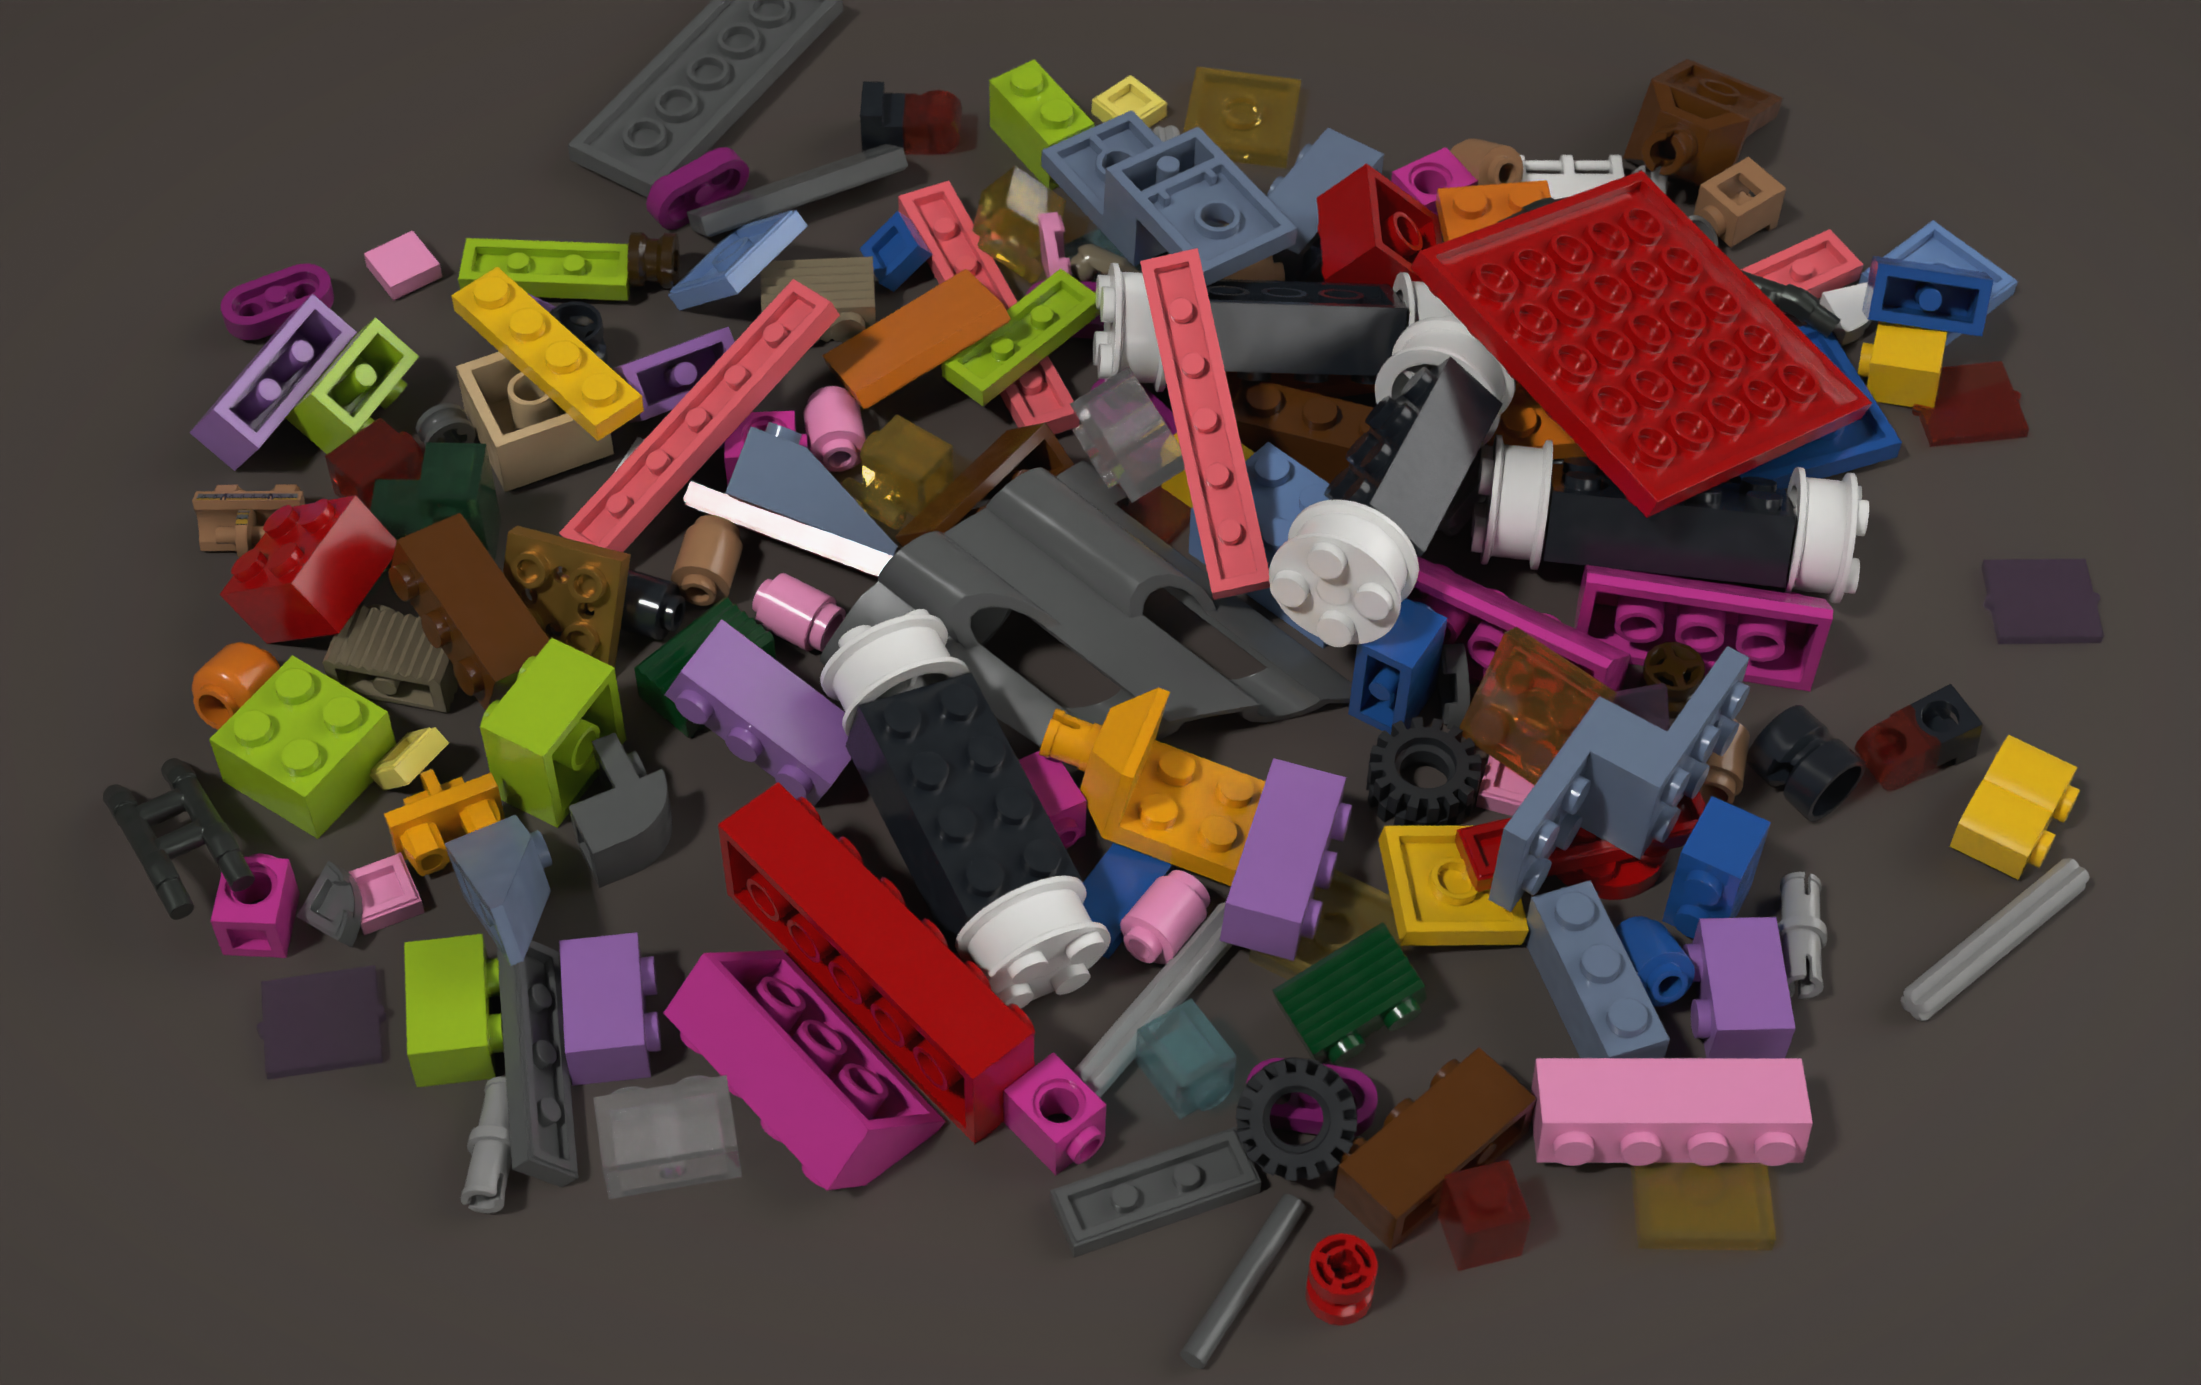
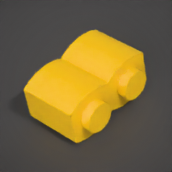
(2014, 808)

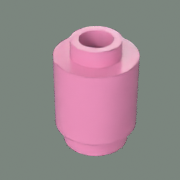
(834, 428)
(797, 612)
(1165, 917)

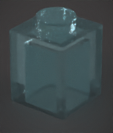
(1186, 1059)

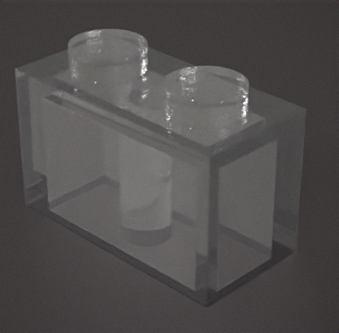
(1126, 436)
(667, 1136)

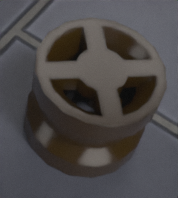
(653, 260)
(1680, 667)

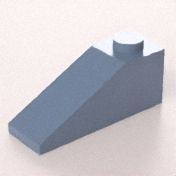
(794, 483)
(504, 881)

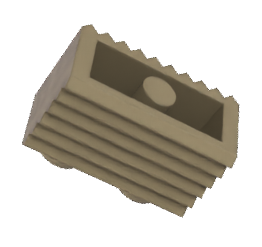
(842, 281)
(391, 660)

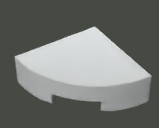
(1848, 306)

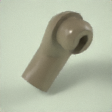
(1096, 259)

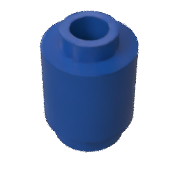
(1657, 959)

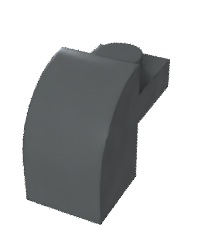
(627, 823)

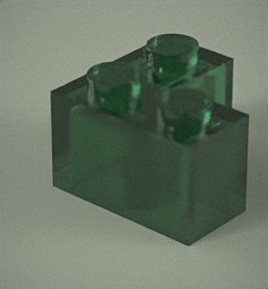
(451, 482)

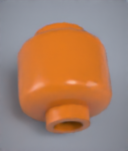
(230, 681)

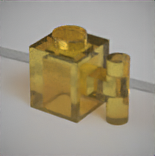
(1010, 221)
(901, 472)

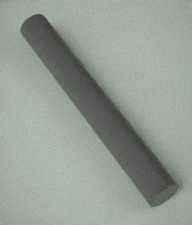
(1242, 1281)

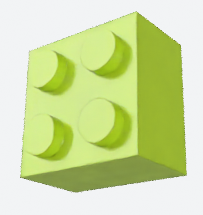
(545, 730)
(303, 746)

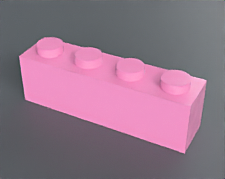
(1670, 1110)

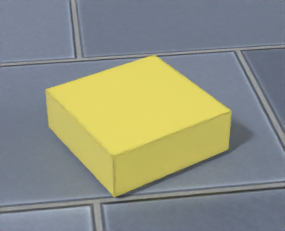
(1129, 96)
(408, 758)

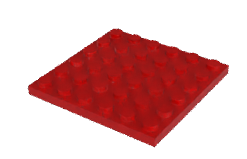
(1641, 340)

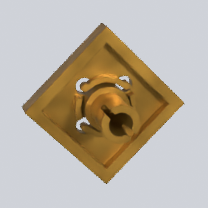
(589, 580)

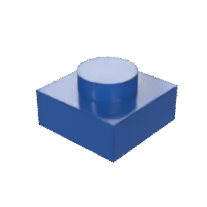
(896, 251)

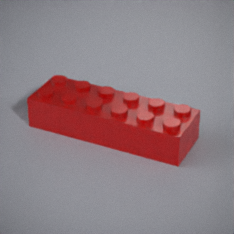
(876, 958)

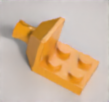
(1155, 793)

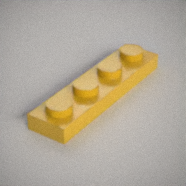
(548, 353)

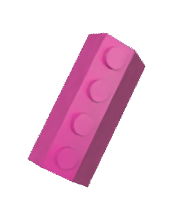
(1643, 609)
(1483, 615)
(801, 1066)

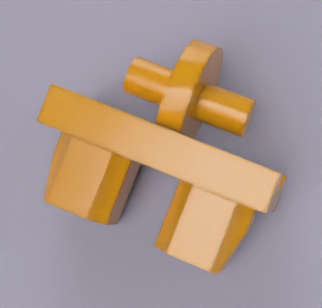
(440, 816)

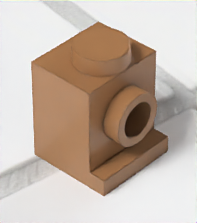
(1730, 207)

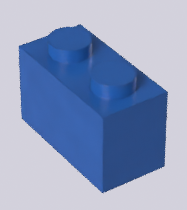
(1927, 296)
(1398, 670)
(1715, 866)

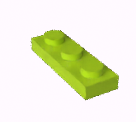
(551, 267)
(1036, 329)

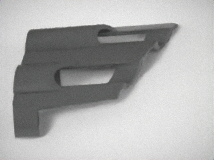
(1083, 575)

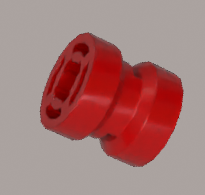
(1338, 1295)

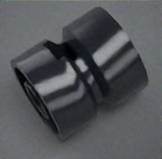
(1813, 770)

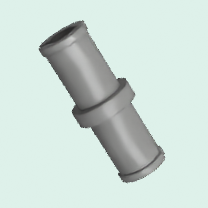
(1802, 934)
(489, 1152)

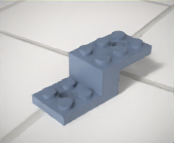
(1168, 196)
(1619, 780)

